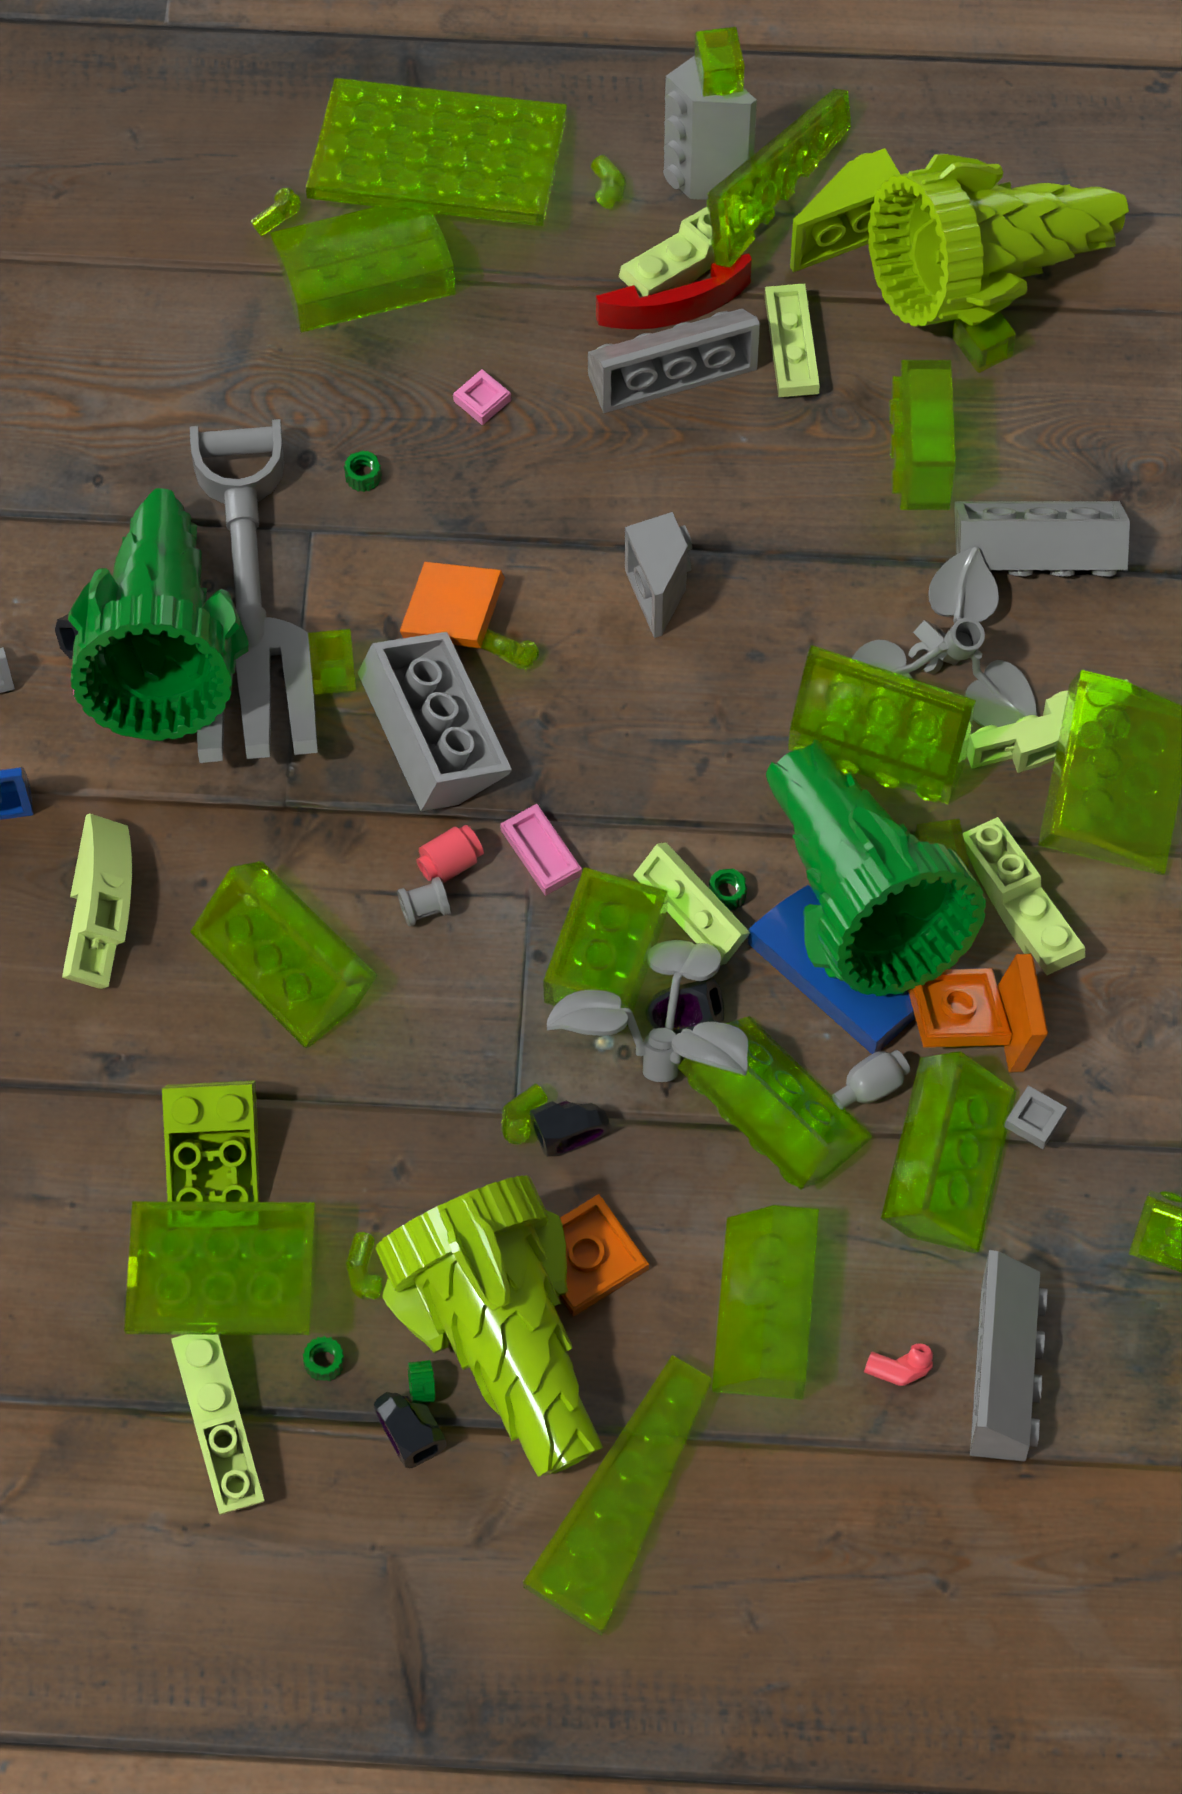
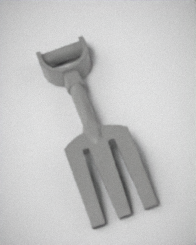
(265, 634)

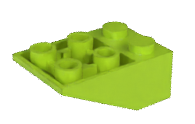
(211, 1142)

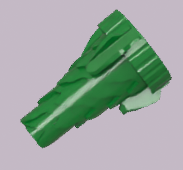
(148, 643)
(888, 903)

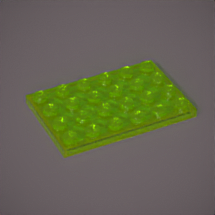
(437, 151)

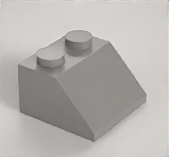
(657, 567)

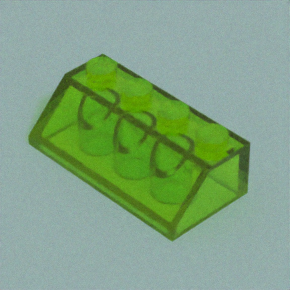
(282, 952)
(780, 1109)
(949, 1152)
(766, 1302)

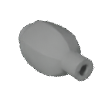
(873, 1078)

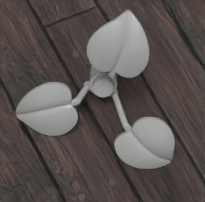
(971, 595)
(709, 1042)

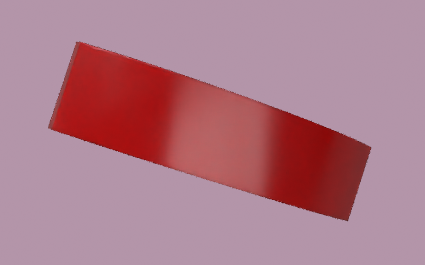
(681, 304)

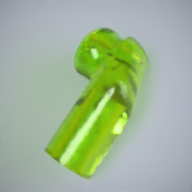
(612, 182)
(285, 206)
(515, 653)
(516, 1114)
(357, 1266)

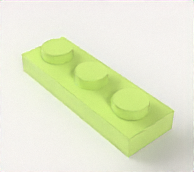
(791, 340)
(692, 902)

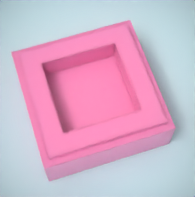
(482, 397)

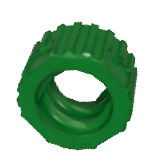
(365, 482)
(731, 877)
(323, 1345)
(421, 1381)

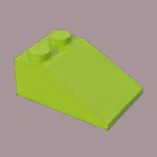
(840, 212)

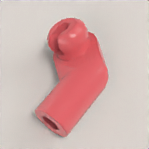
(904, 1369)

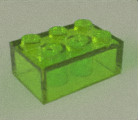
(922, 435)
(606, 938)

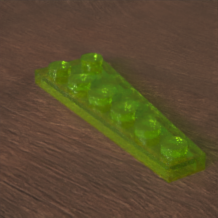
(771, 175)
(604, 1530)

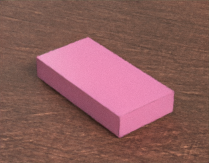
(541, 849)

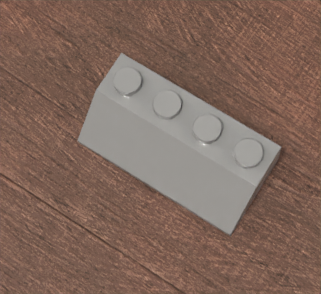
(704, 134)
(674, 359)
(1045, 535)
(433, 719)
(1006, 1360)

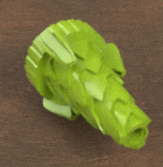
(959, 243)
(489, 1284)

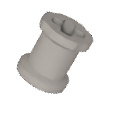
(423, 901)

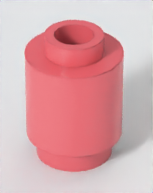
(449, 854)

